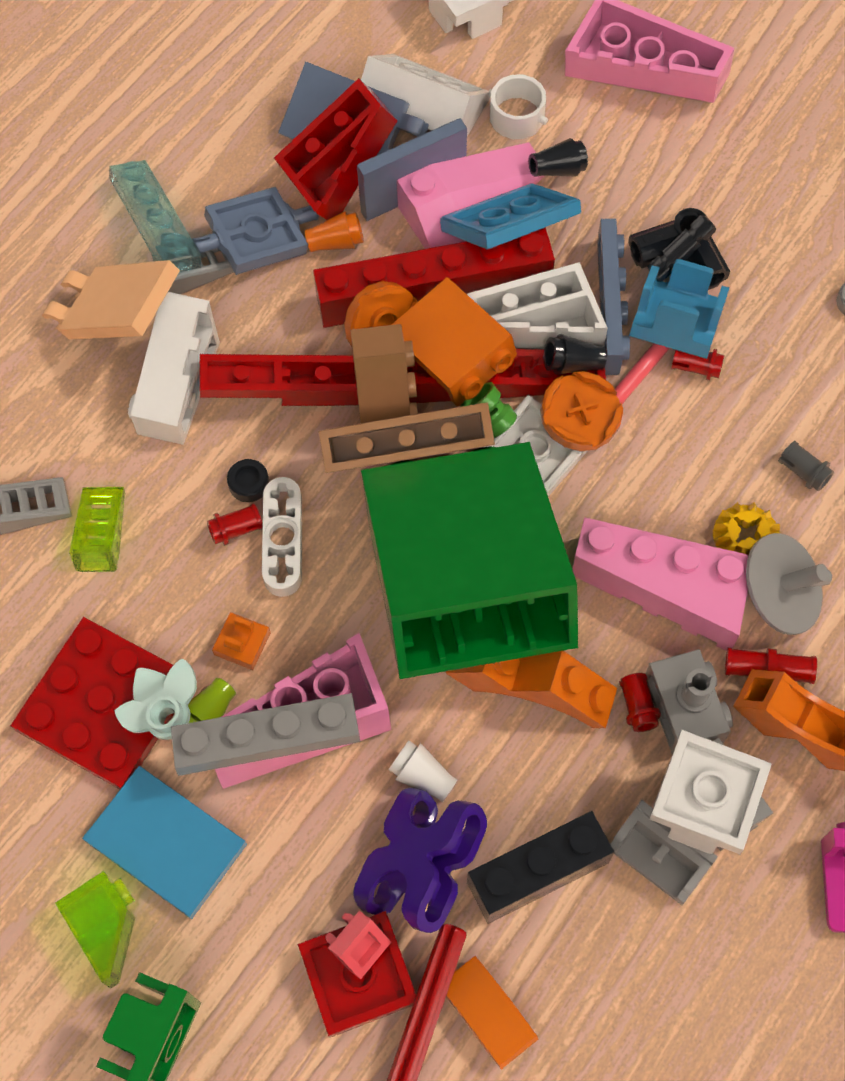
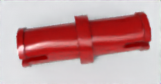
(797, 667)

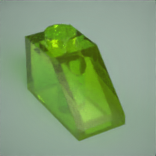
(101, 923)

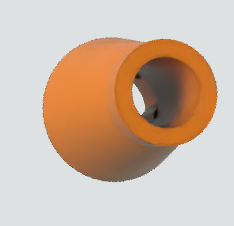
(335, 233)

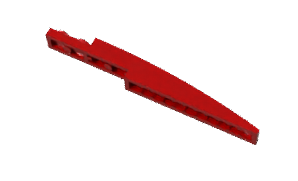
(332, 379)

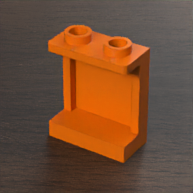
(456, 341)

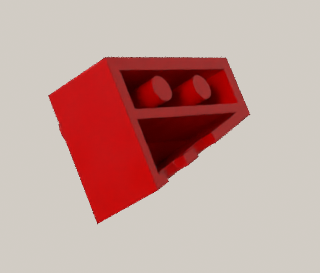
(327, 152)

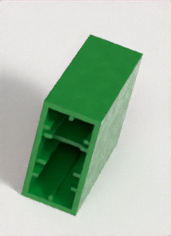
(470, 560)

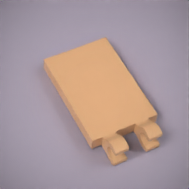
(113, 300)

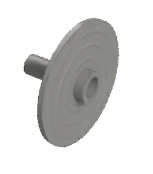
(785, 583)

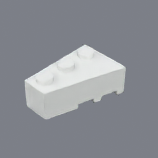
(171, 369)

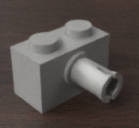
(687, 698)

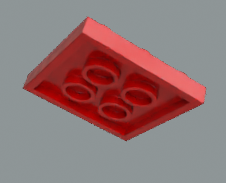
(78, 699)

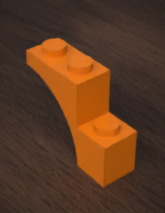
(549, 680)
(789, 711)

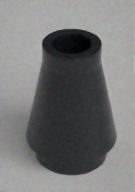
(561, 159)
(572, 355)

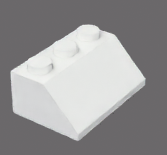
(430, 93)

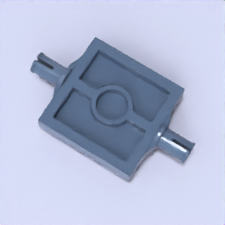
(255, 230)

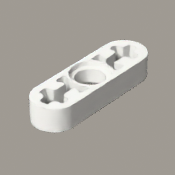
(293, 521)

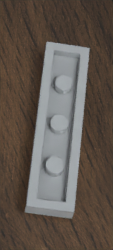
(264, 734)

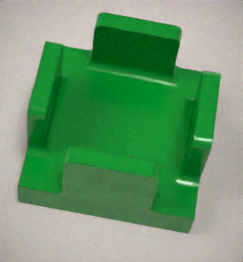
(150, 1031)

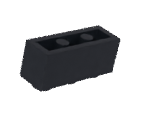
(539, 867)

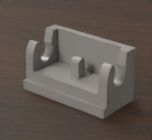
(661, 860)

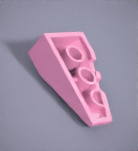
(457, 185)

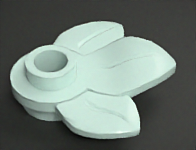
(158, 697)

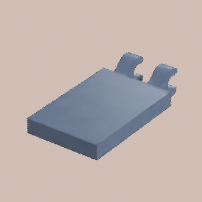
(321, 87)

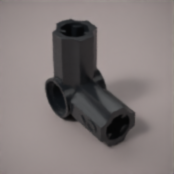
(651, 242)

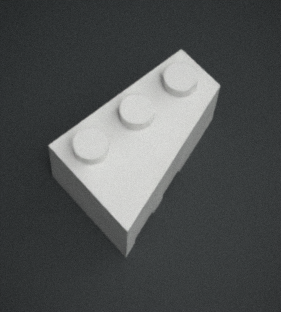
(545, 307)

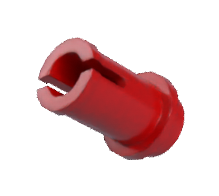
(710, 367)
(234, 524)
(640, 706)

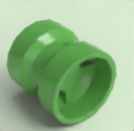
(501, 414)

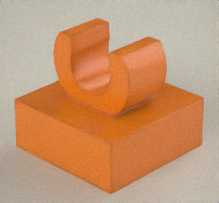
(241, 641)

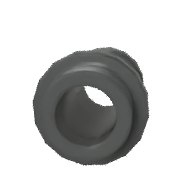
(806, 466)

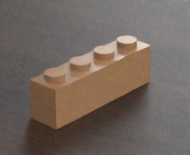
(406, 437)

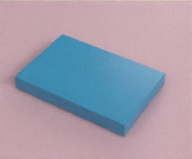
(510, 215)
(165, 842)

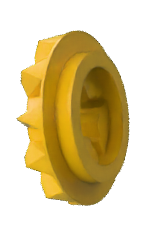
(727, 529)

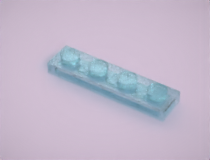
(154, 215)

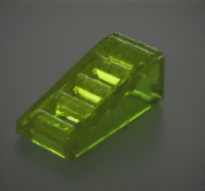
(98, 553)

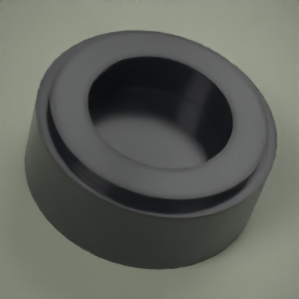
(247, 480)

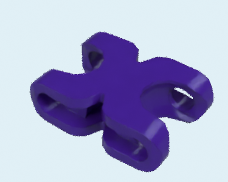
(420, 859)

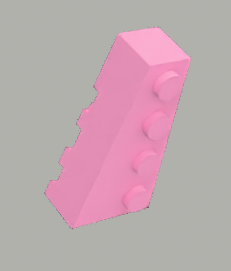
(646, 53)
(667, 576)
(330, 676)

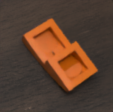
(489, 1013)

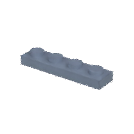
(612, 281)

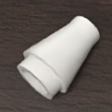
(421, 770)

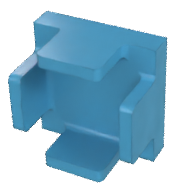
(681, 310)

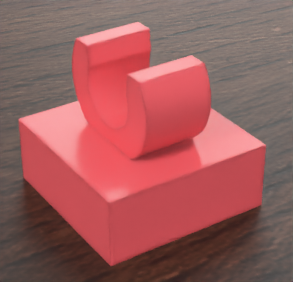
(358, 943)

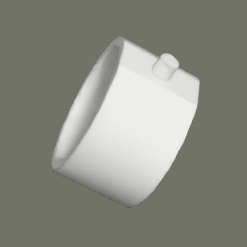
(517, 87)

